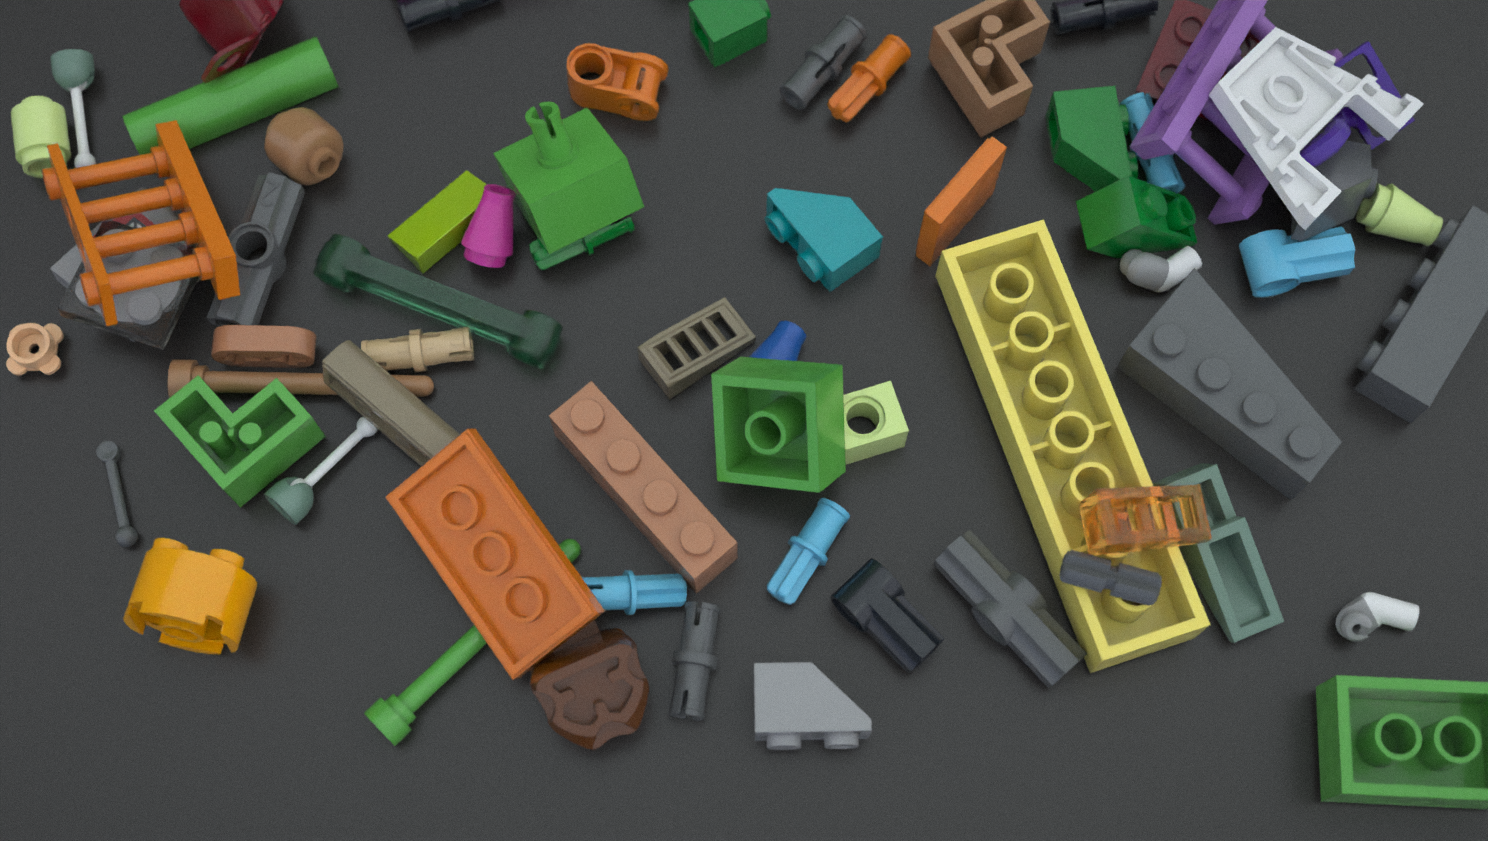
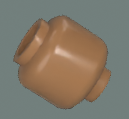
(303, 145)

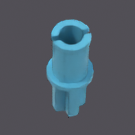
(807, 551)
(638, 591)

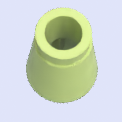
(1398, 216)

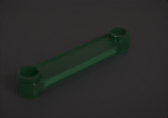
(528, 336)

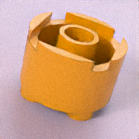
(191, 597)

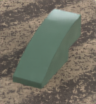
(1228, 564)

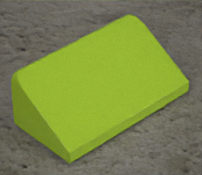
(439, 223)

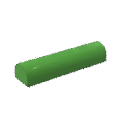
(237, 97)

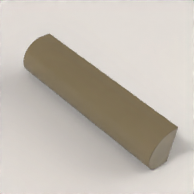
(386, 403)

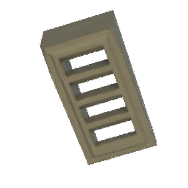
(674, 382)

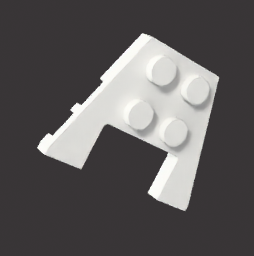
(1284, 99)

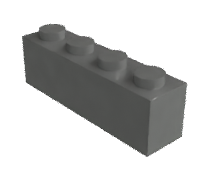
(1433, 324)

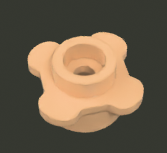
(24, 338)

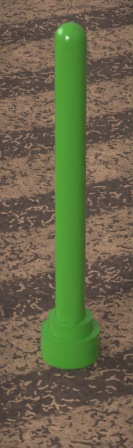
(396, 713)

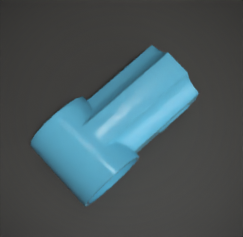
(1281, 263)

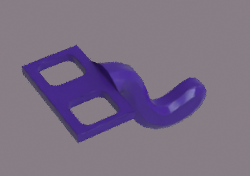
(1339, 128)

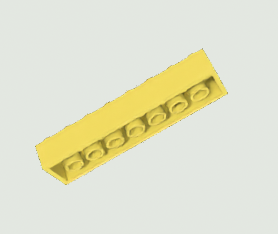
(1061, 430)

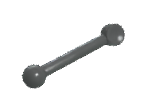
(109, 454)

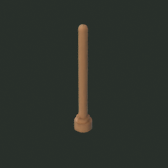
(184, 371)

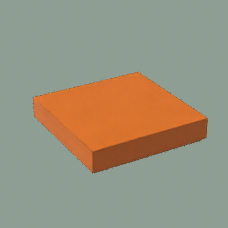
(960, 200)

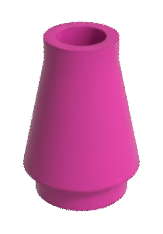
(490, 231)

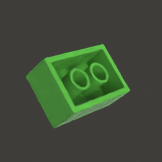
(1403, 741)

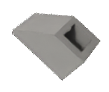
(804, 704)

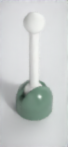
(75, 72)
(294, 495)

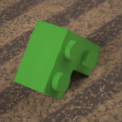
(241, 447)

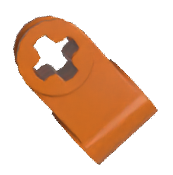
(619, 80)

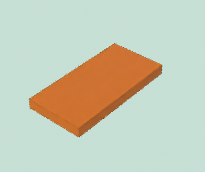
(494, 553)

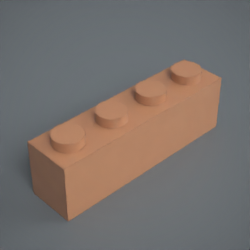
(644, 487)

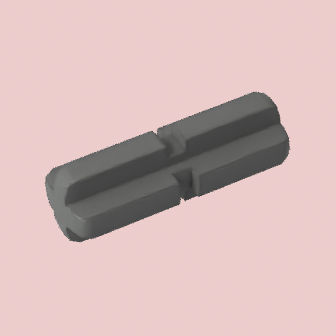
(1122, 581)

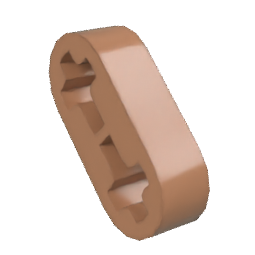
(264, 346)

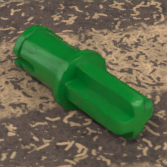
(586, 244)

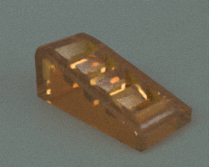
(1109, 527)

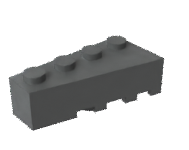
(1229, 388)

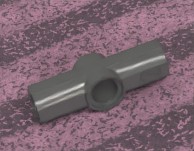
(264, 225)
(1009, 608)

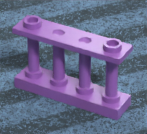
(1187, 94)

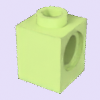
(883, 409)

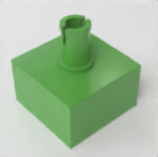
(568, 176)
(779, 423)

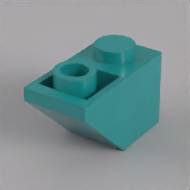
(826, 232)

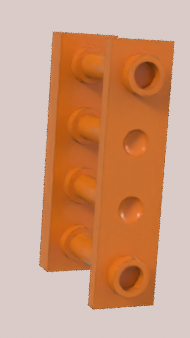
(181, 191)

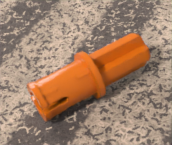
(868, 78)

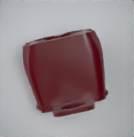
(230, 28)

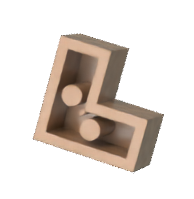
(981, 59)

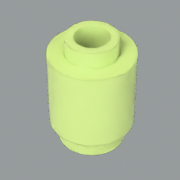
(34, 126)

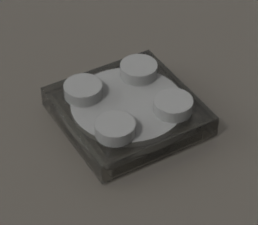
(141, 314)

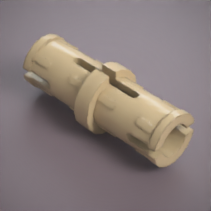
(421, 349)

